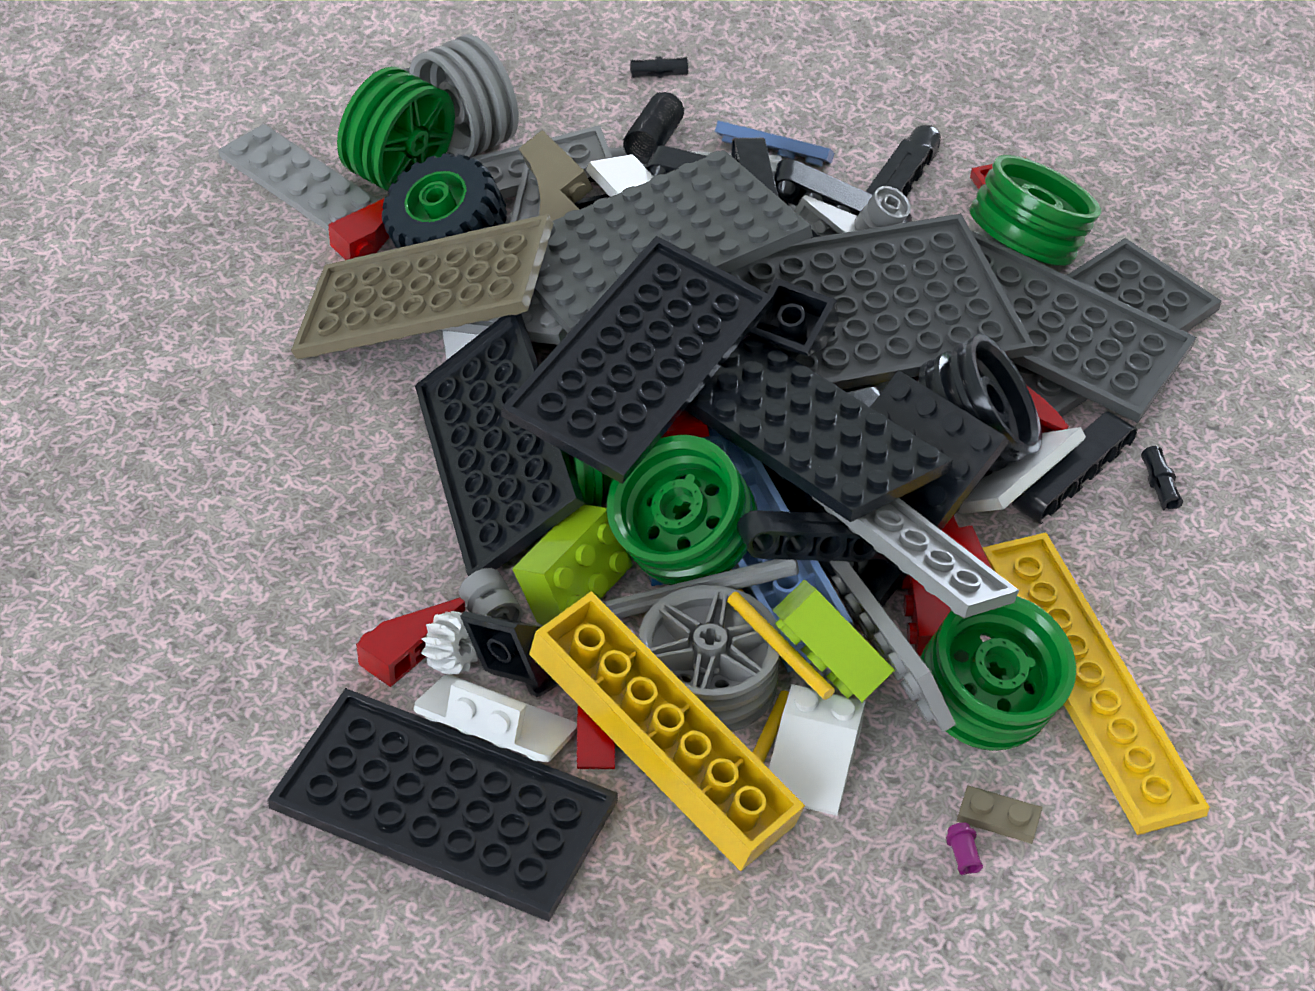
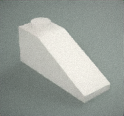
(824, 217)

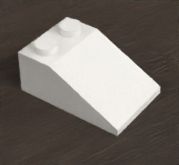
(817, 746)

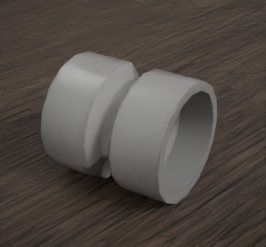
(884, 208)
(489, 595)

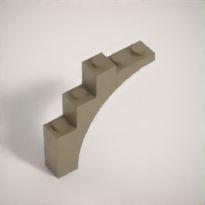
(558, 176)

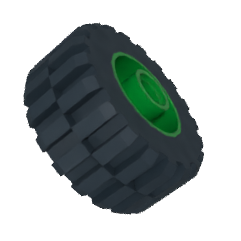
(442, 200)

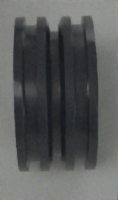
(989, 387)

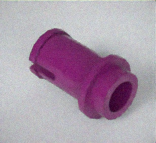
(962, 839)

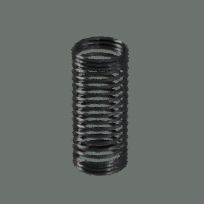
(650, 125)

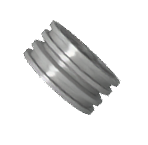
(479, 90)
(715, 651)

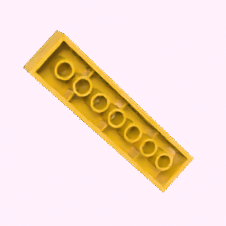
(666, 730)

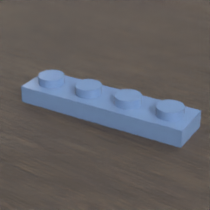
(786, 146)

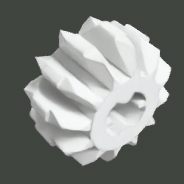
(448, 644)

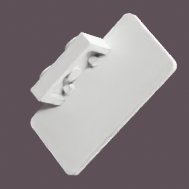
(496, 718)

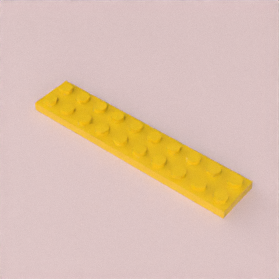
(1105, 699)

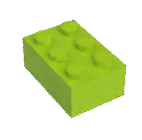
(571, 562)
(831, 642)

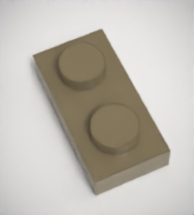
(999, 814)

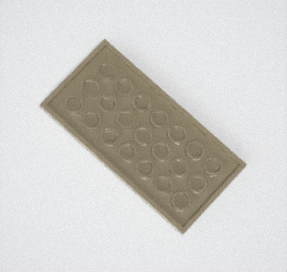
(424, 287)

